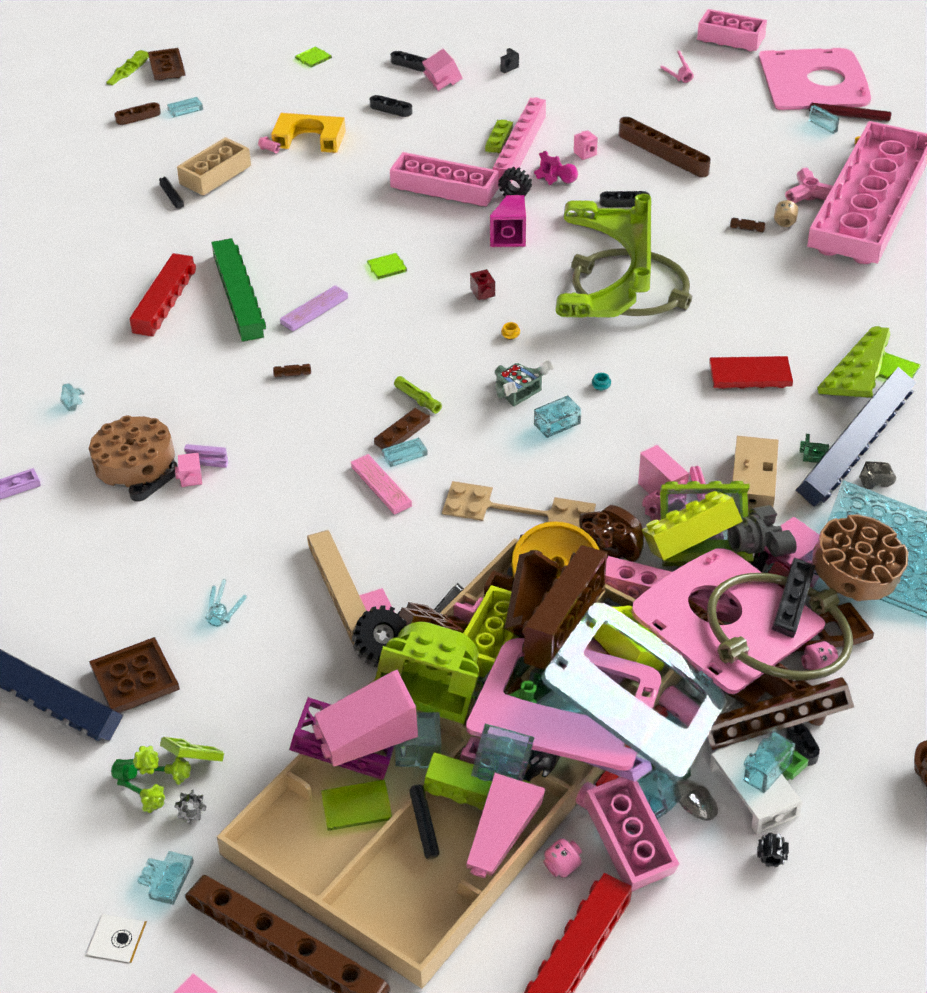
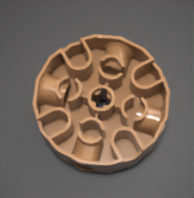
(131, 450)
(860, 557)

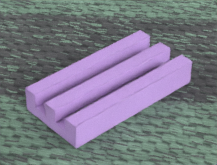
(218, 459)

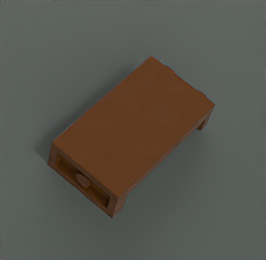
(531, 581)

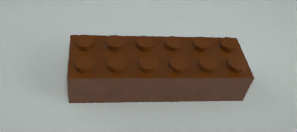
(564, 606)

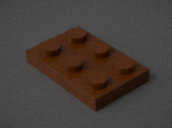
(166, 64)

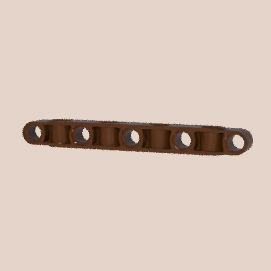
(282, 939)

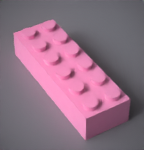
(444, 179)

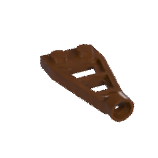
(860, 629)

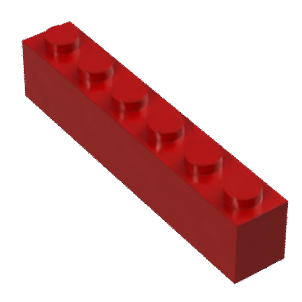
(162, 294)
(583, 937)

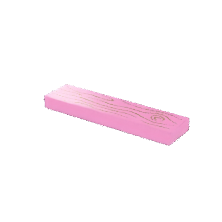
(381, 484)

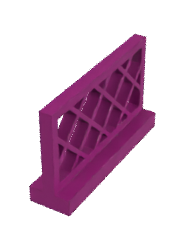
(307, 744)

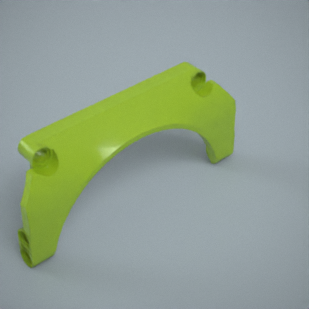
(633, 231)

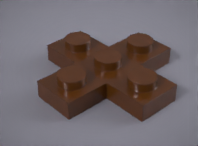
(422, 613)

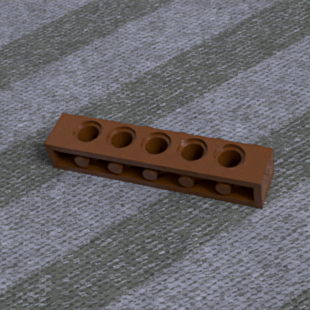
(780, 713)

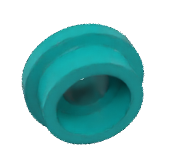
(601, 381)

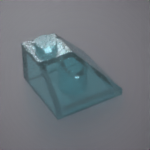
(659, 791)

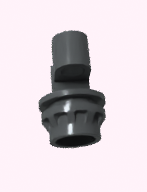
(758, 531)

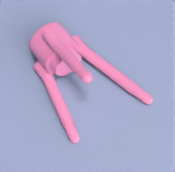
(684, 72)

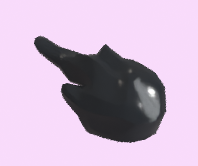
(540, 761)

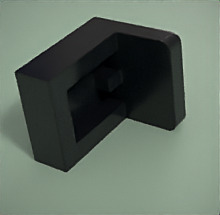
(509, 61)

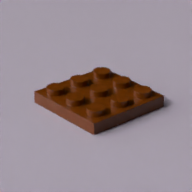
(134, 675)

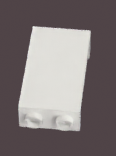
(769, 809)

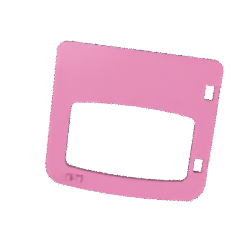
(554, 729)

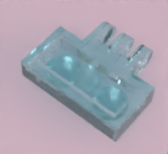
(166, 876)

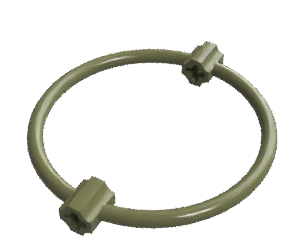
(676, 299)
(737, 648)

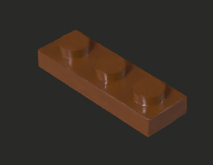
(402, 429)

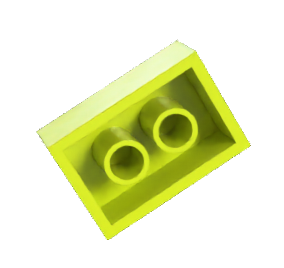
(621, 646)

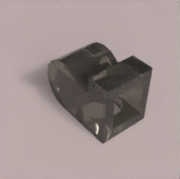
(877, 474)

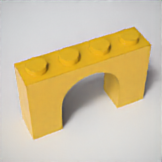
(291, 125)

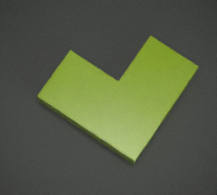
(185, 749)

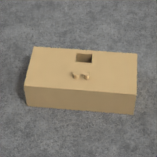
(756, 465)

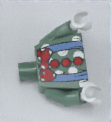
(520, 382)

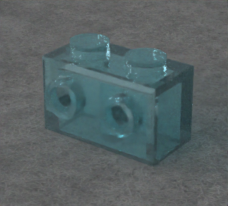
(557, 416)
(768, 762)

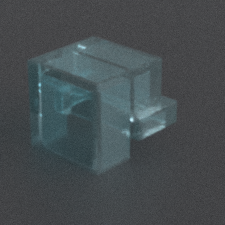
(421, 749)

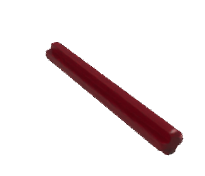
(855, 112)

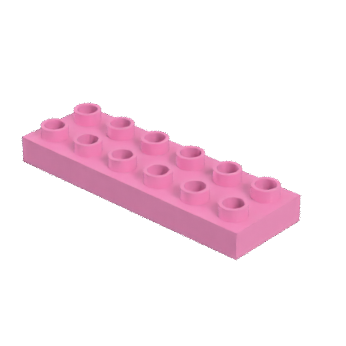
(870, 193)

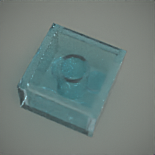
(502, 753)

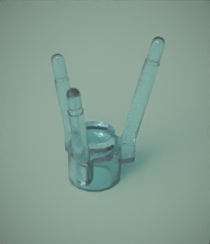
(217, 611)

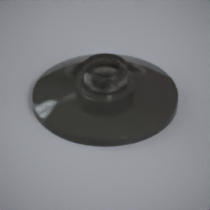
(696, 799)

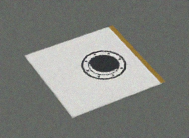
(116, 938)

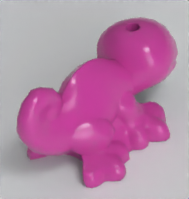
(551, 168)

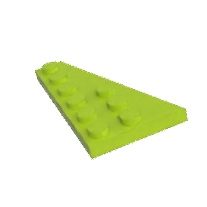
(859, 368)

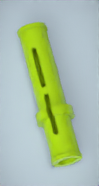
(422, 397)

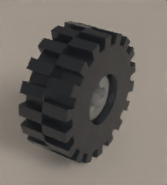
(366, 630)

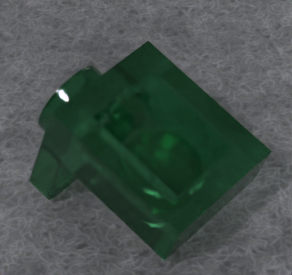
(812, 451)

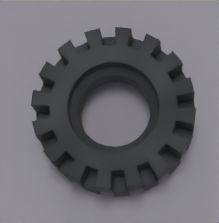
(517, 176)

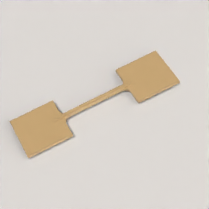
(473, 500)

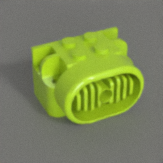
(435, 667)

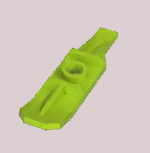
(129, 66)

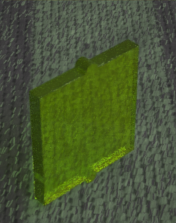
(313, 57)
(387, 265)

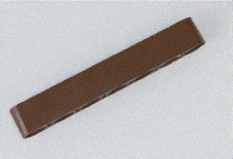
(664, 146)

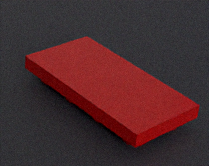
(750, 372)

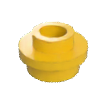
(510, 330)

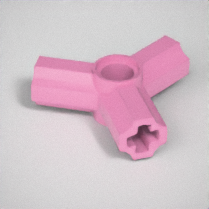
(808, 189)

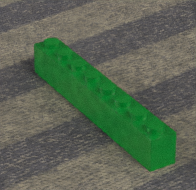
(238, 290)

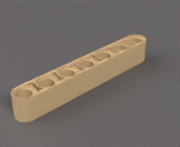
(336, 579)

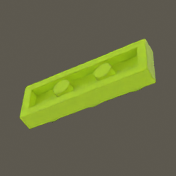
(499, 136)

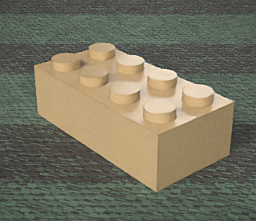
(214, 166)

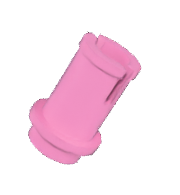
(265, 143)

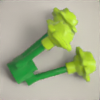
(147, 762)

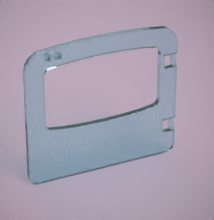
(620, 712)

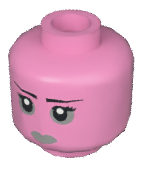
(818, 655)
(562, 858)

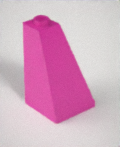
(509, 223)

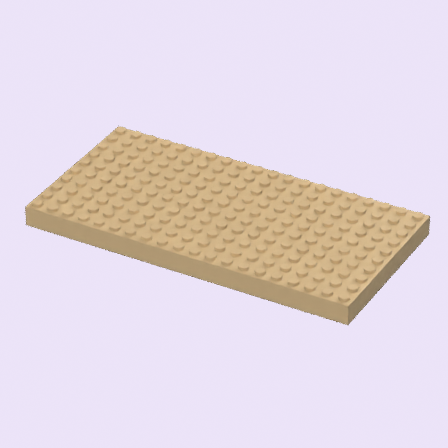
(375, 876)

